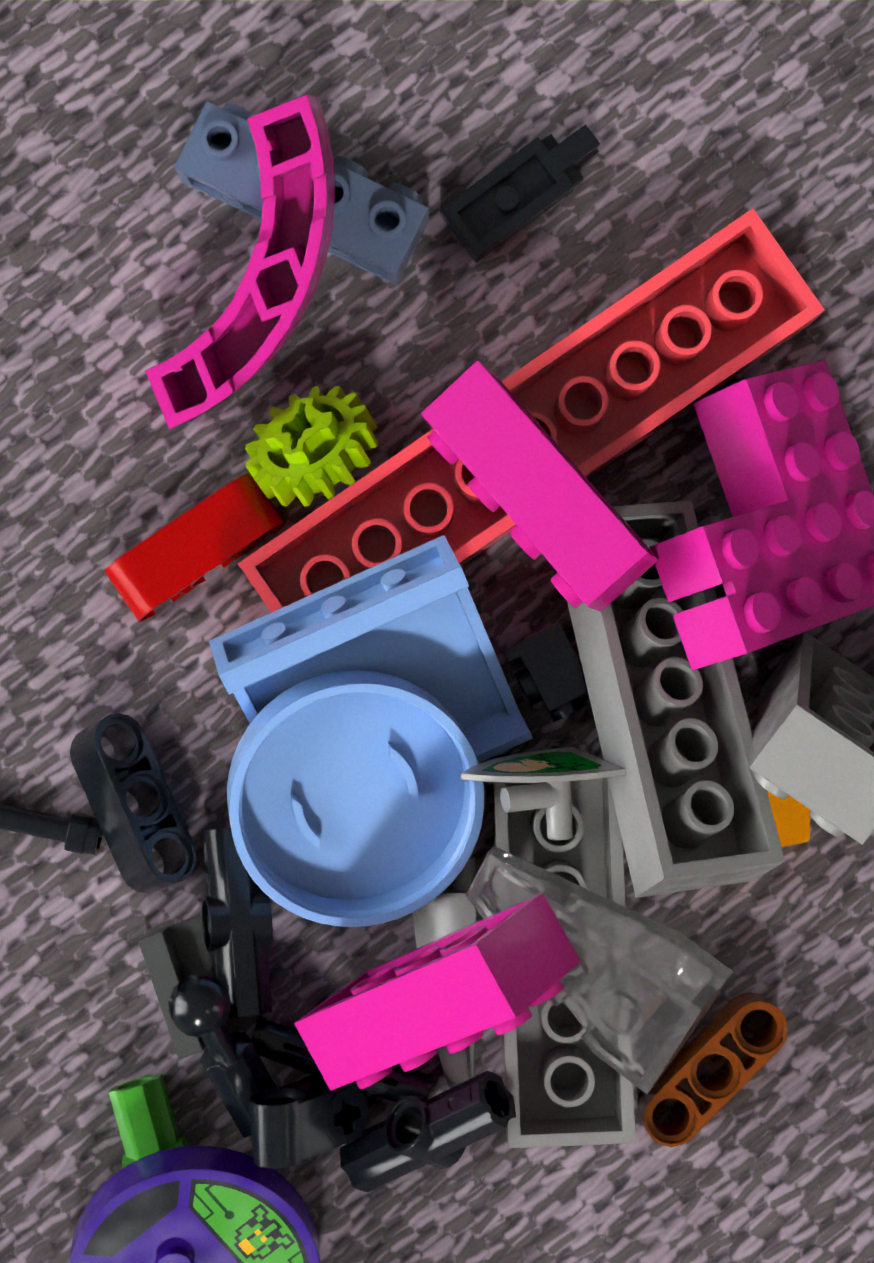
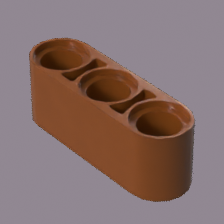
(706, 1098)

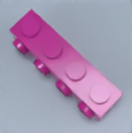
(538, 488)

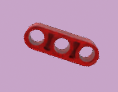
(193, 545)

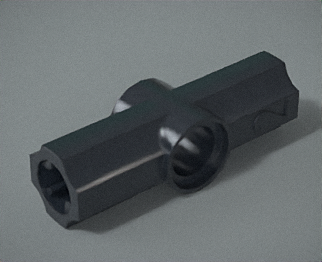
(236, 926)
(428, 1131)

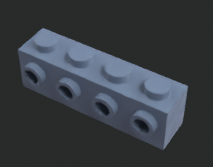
(371, 223)

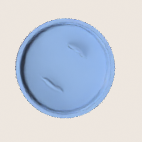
(354, 798)

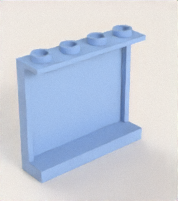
(393, 619)

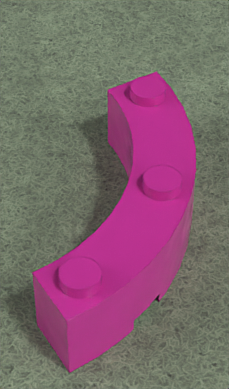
(282, 270)

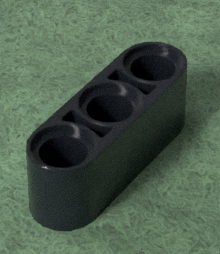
(159, 819)

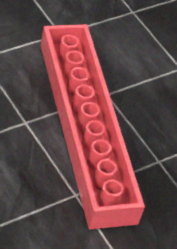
(590, 394)

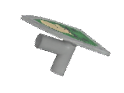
(552, 777)

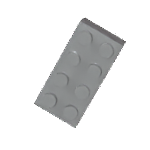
(818, 737)

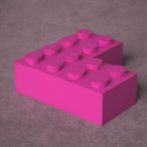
(797, 525)

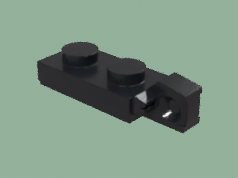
(518, 191)

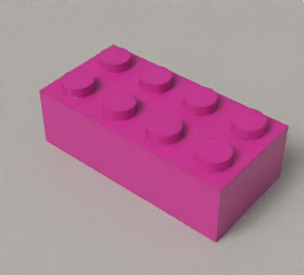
(440, 995)

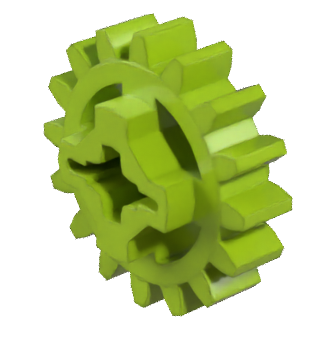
(311, 446)

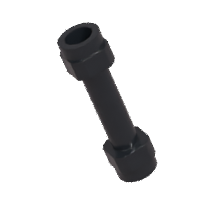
(79, 833)

